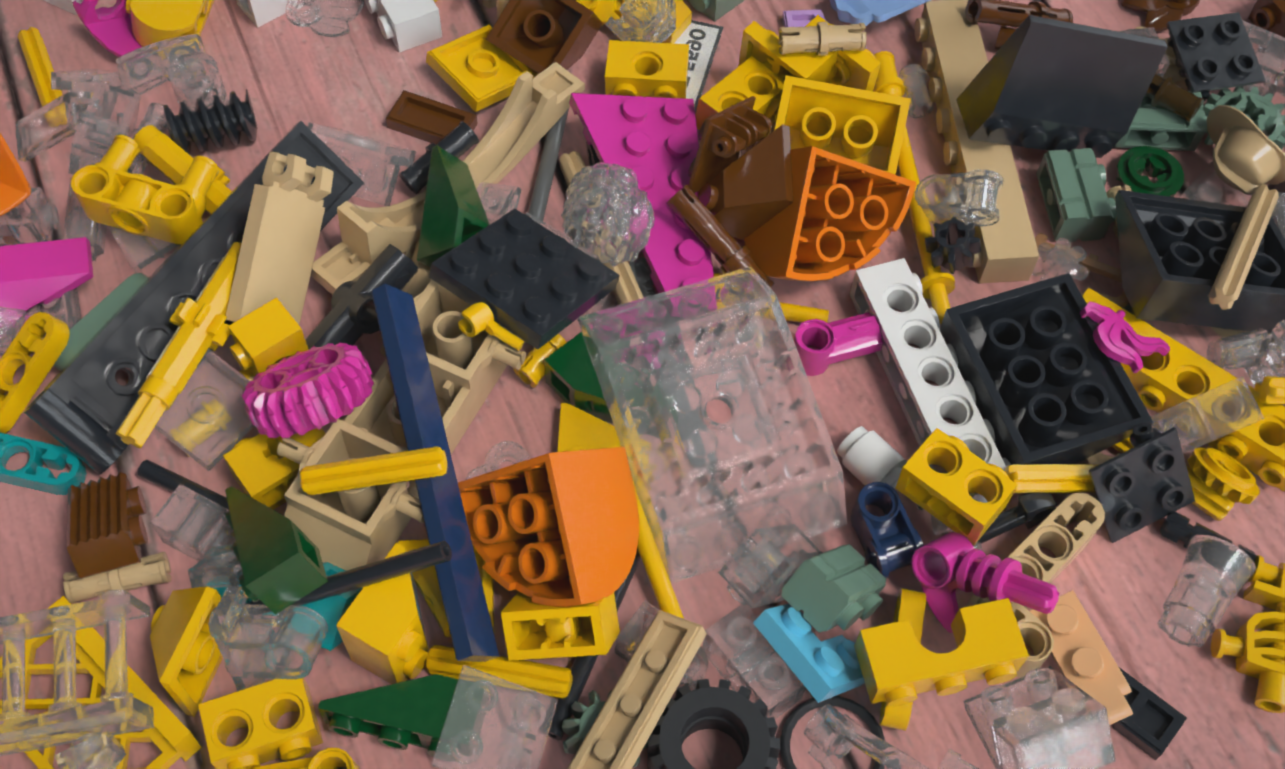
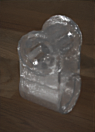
(966, 196)

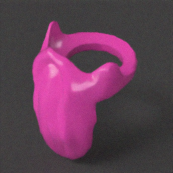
(108, 26)

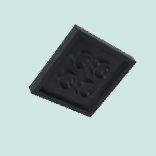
(525, 277)

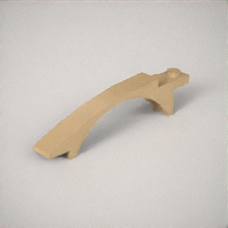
(524, 120)

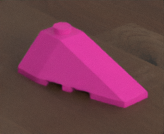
(42, 271)

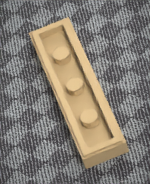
(640, 694)

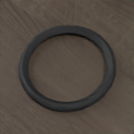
(811, 704)

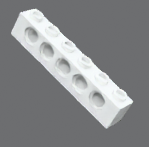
(892, 287)

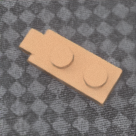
(1084, 656)

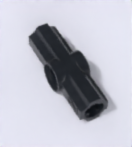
(353, 303)

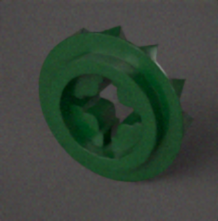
(1158, 164)

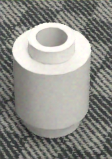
(871, 457)

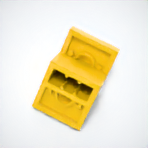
(842, 68)

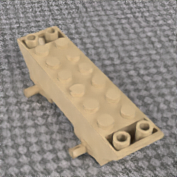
(366, 522)

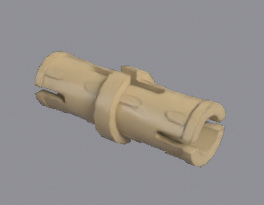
(822, 38)
(151, 571)

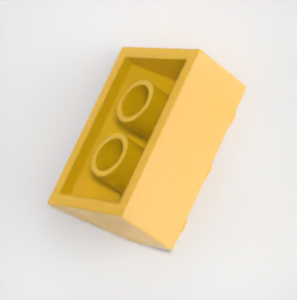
(844, 121)

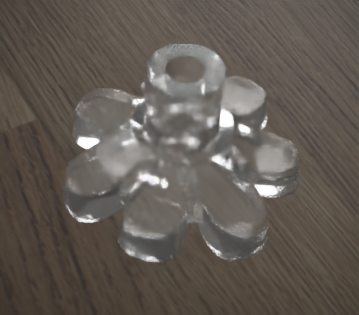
(1060, 260)

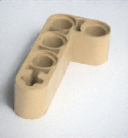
(1066, 547)

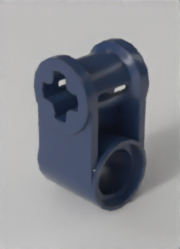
(886, 539)

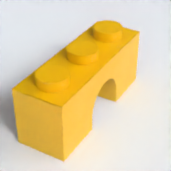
(900, 667)

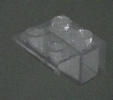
(1042, 724)

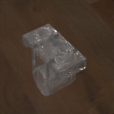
(264, 644)

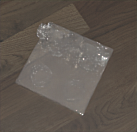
(493, 725)

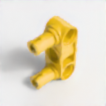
(140, 202)

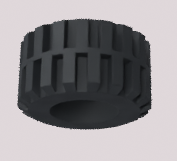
(719, 710)

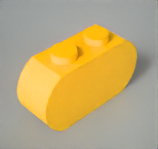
(167, 19)

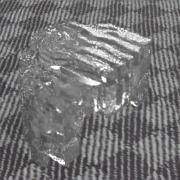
(644, 20)

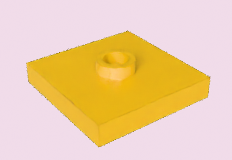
(477, 68)

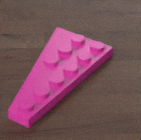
(658, 143)

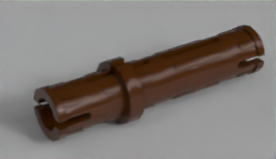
(1011, 13)
(713, 233)

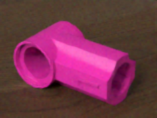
(836, 341)

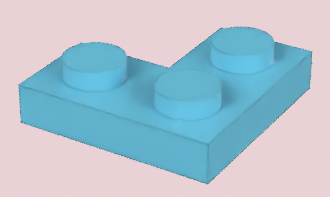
(821, 666)

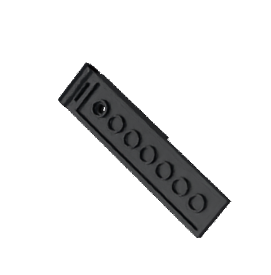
(84, 400)

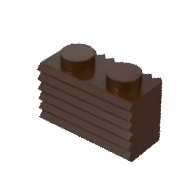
(105, 525)

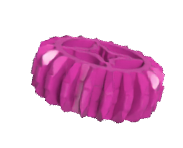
(308, 390)

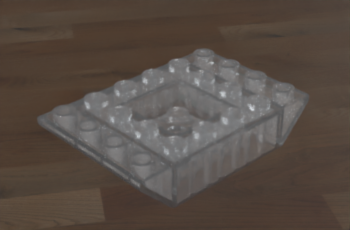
(702, 478)

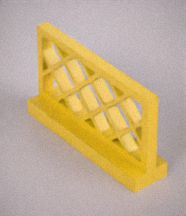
(168, 731)

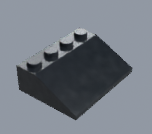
(1061, 87)
(1175, 253)
(1042, 374)

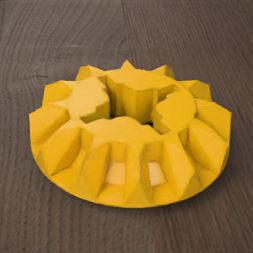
(1224, 474)

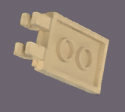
(280, 237)

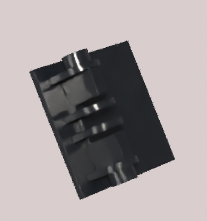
(1214, 53)
(1142, 482)

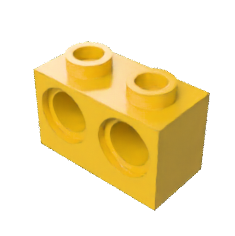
(746, 80)
(947, 493)
(259, 711)

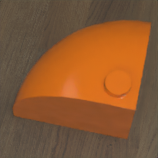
(835, 218)
(556, 524)

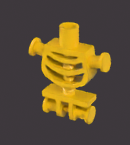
(1261, 652)

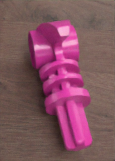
(954, 563)

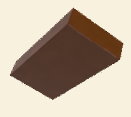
(426, 117)

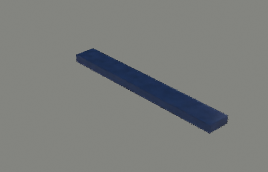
(439, 495)

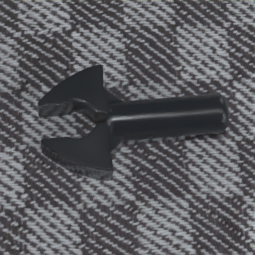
(1030, 510)

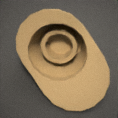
(1242, 151)

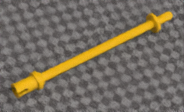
(935, 284)

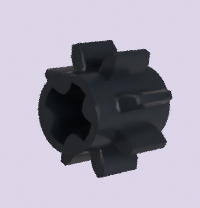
(953, 245)

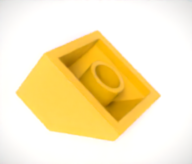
(183, 645)

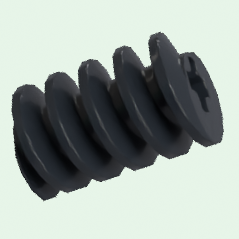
(212, 122)

